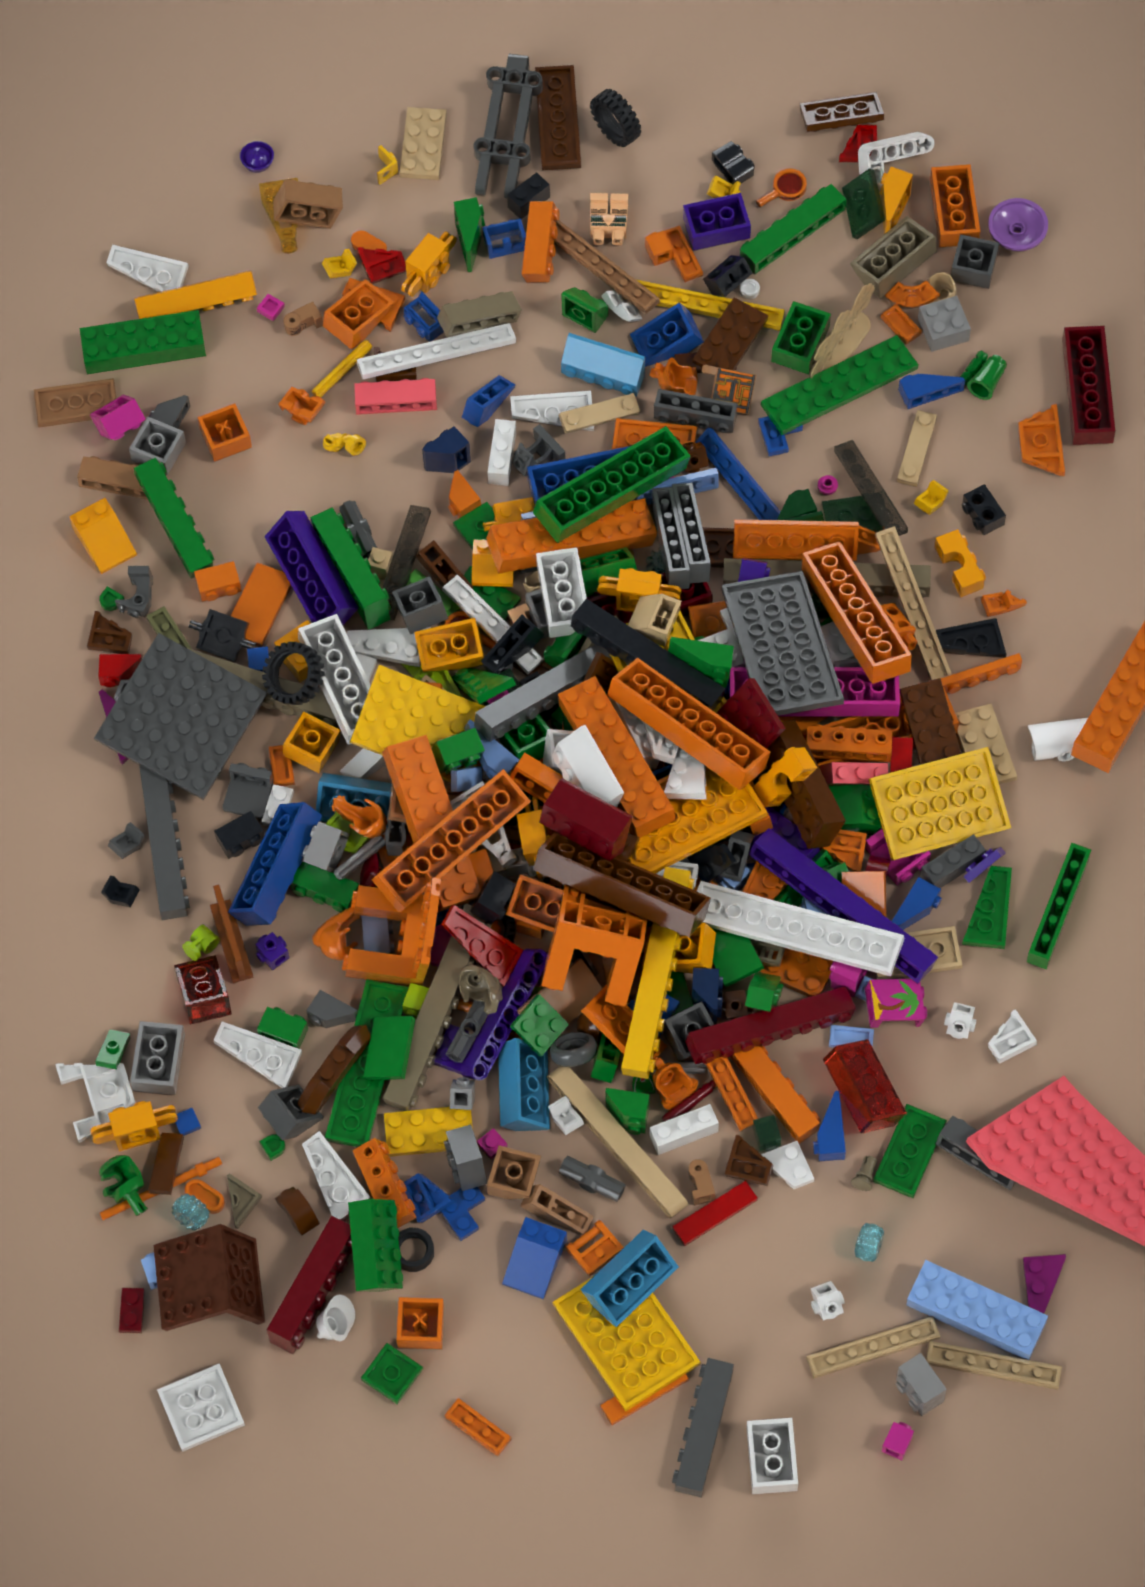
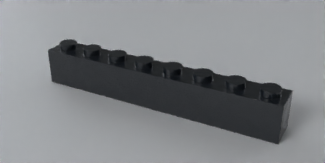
(629, 644)

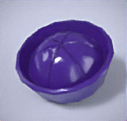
(257, 156)

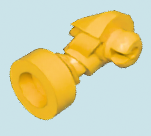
(353, 443)

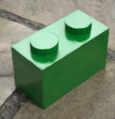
(283, 1027)

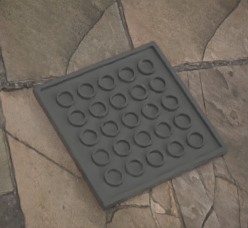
(181, 716)

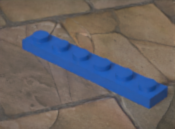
(738, 476)

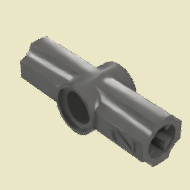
(358, 526)
(462, 1041)
(592, 1178)

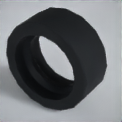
(415, 1266)

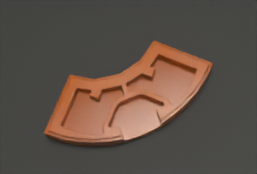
(912, 295)

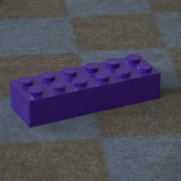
(310, 568)

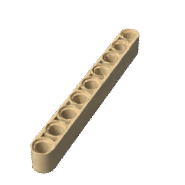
(618, 1141)

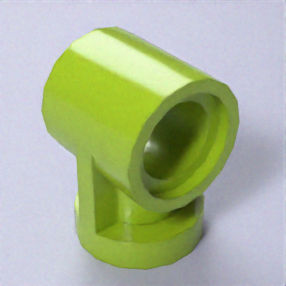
(201, 940)

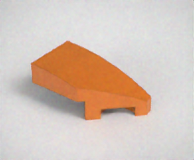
(1001, 603)

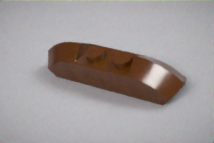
(334, 1069)

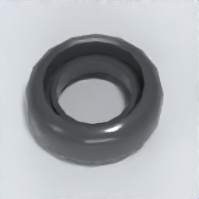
(564, 1056)

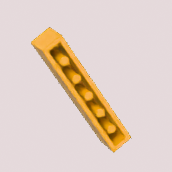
(197, 296)

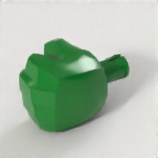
(129, 1182)

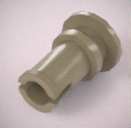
(864, 1176)

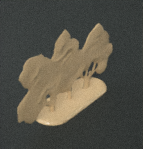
(846, 334)

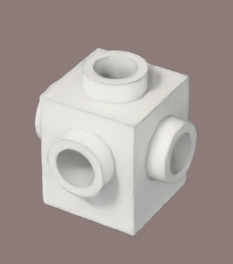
(960, 1021)
(827, 1301)

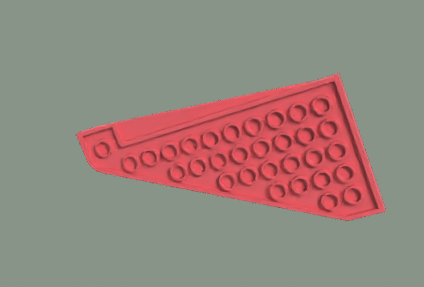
(1070, 1156)

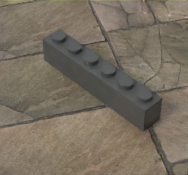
(692, 532)
(670, 537)
(704, 1427)

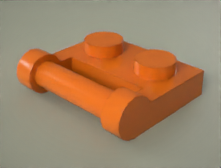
(597, 1254)

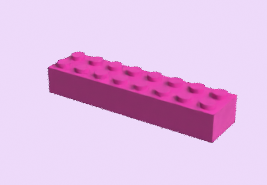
(859, 694)

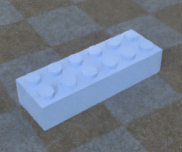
(977, 1310)

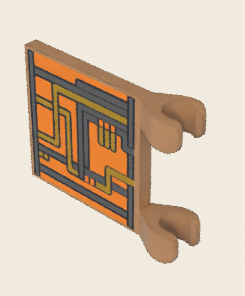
(732, 387)

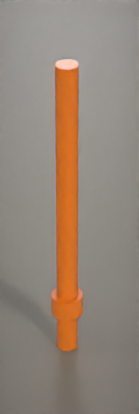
(199, 1170)

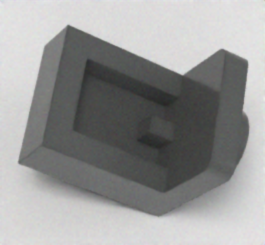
(127, 842)

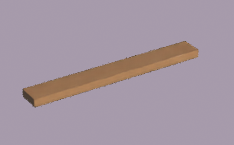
(605, 269)

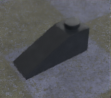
(514, 644)

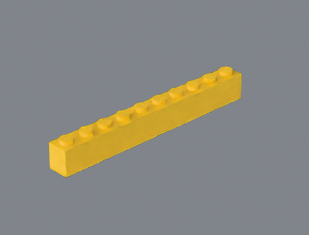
(652, 992)

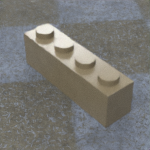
(479, 313)

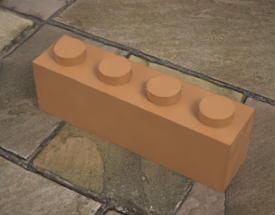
(109, 477)

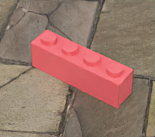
(395, 396)

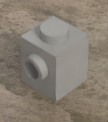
(462, 1093)

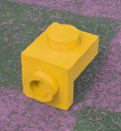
(720, 187)
(341, 265)
(932, 498)

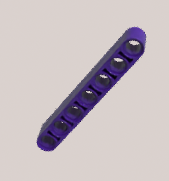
(497, 1021)

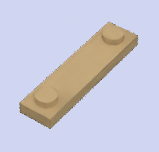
(599, 413)
(917, 448)

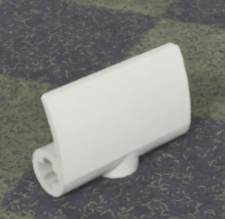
(1055, 739)

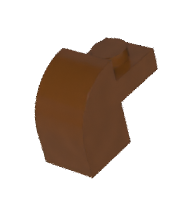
(297, 1210)

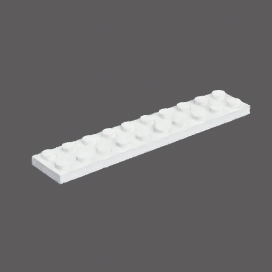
(801, 929)

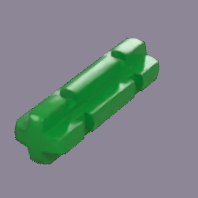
(974, 366)

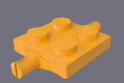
(510, 511)

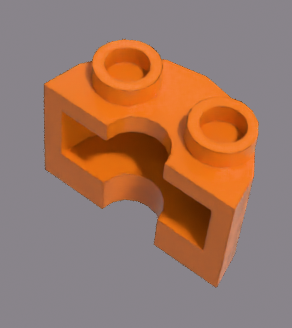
(301, 405)

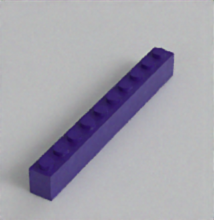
(836, 898)

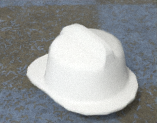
(336, 1319)

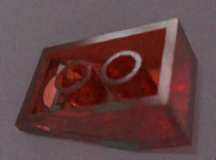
(203, 989)

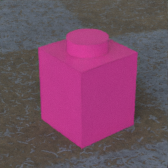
(898, 1440)

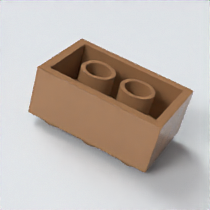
(307, 203)

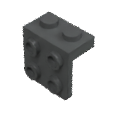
(248, 790)

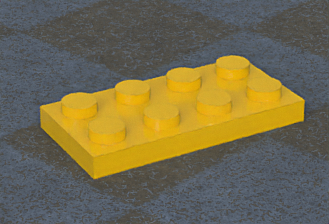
(422, 1129)

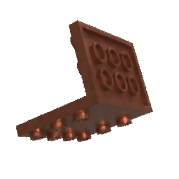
(208, 1276)

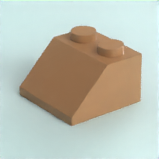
(512, 1173)

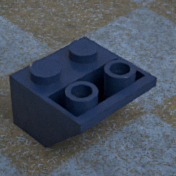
(447, 452)
(708, 988)

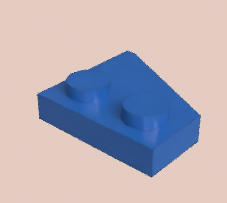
(426, 1197)

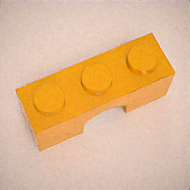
(954, 548)
(773, 786)

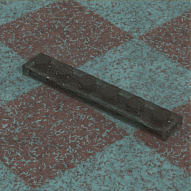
(870, 487)
(405, 553)

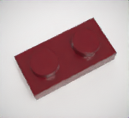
(131, 1310)

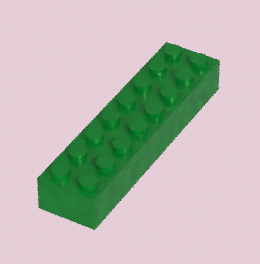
(611, 484)

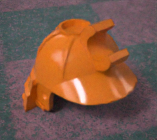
(675, 377)
(672, 1083)

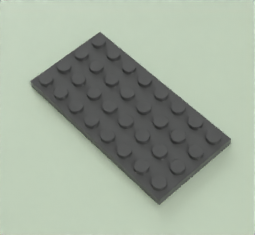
(783, 642)

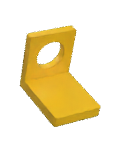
(391, 162)

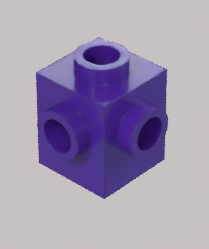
(272, 950)

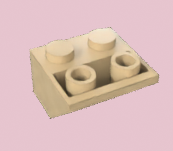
(655, 617)

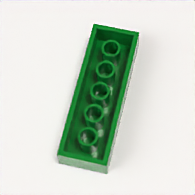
(142, 342)
(353, 569)

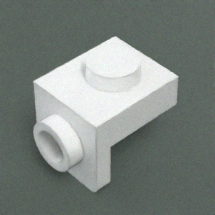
(565, 1116)

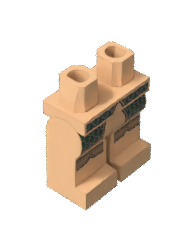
(608, 225)

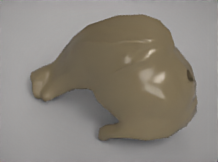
(480, 988)

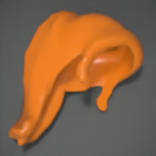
(367, 820)
(331, 934)

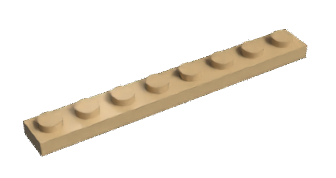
(913, 603)

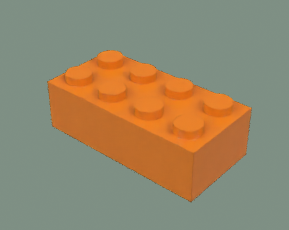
(954, 203)

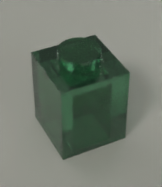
(767, 1133)

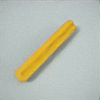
(339, 371)

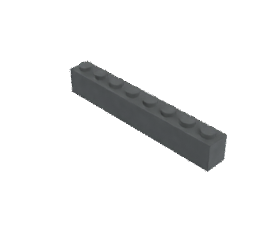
(534, 696)
(164, 845)

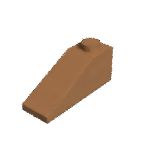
(557, 1210)

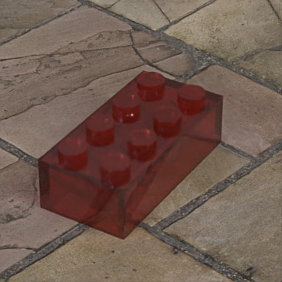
(864, 1086)

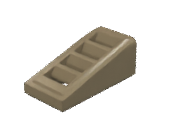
(759, 945)

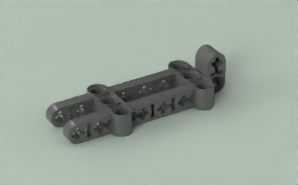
(518, 70)

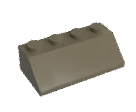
(894, 256)

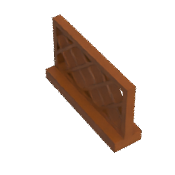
(230, 938)

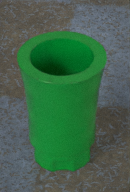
(987, 377)

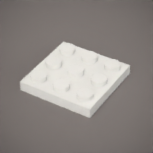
(201, 1407)

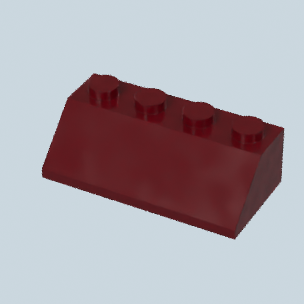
(586, 820)

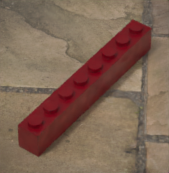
(766, 1026)

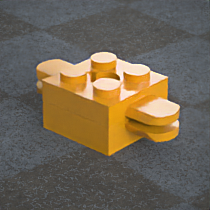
(428, 263)
(633, 585)
(532, 832)
(134, 1125)

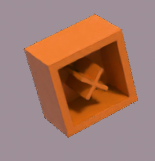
(224, 432)
(420, 1323)

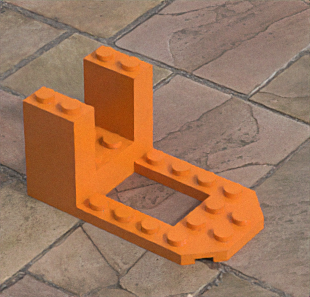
(595, 932)
(413, 951)

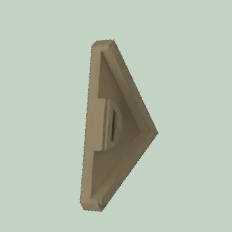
(242, 1199)

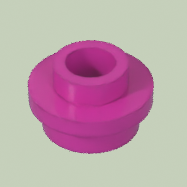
(827, 490)

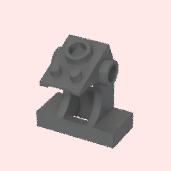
(544, 446)
(143, 579)

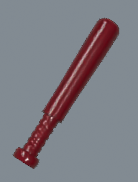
(690, 1102)

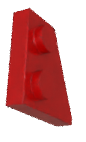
(861, 135)
(381, 263)

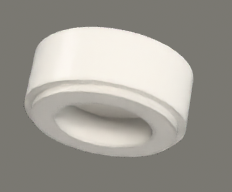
(749, 289)

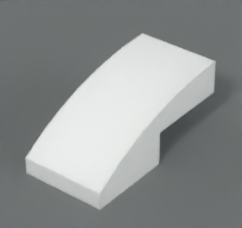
(624, 310)

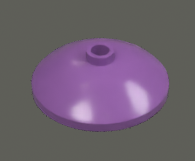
(1020, 216)

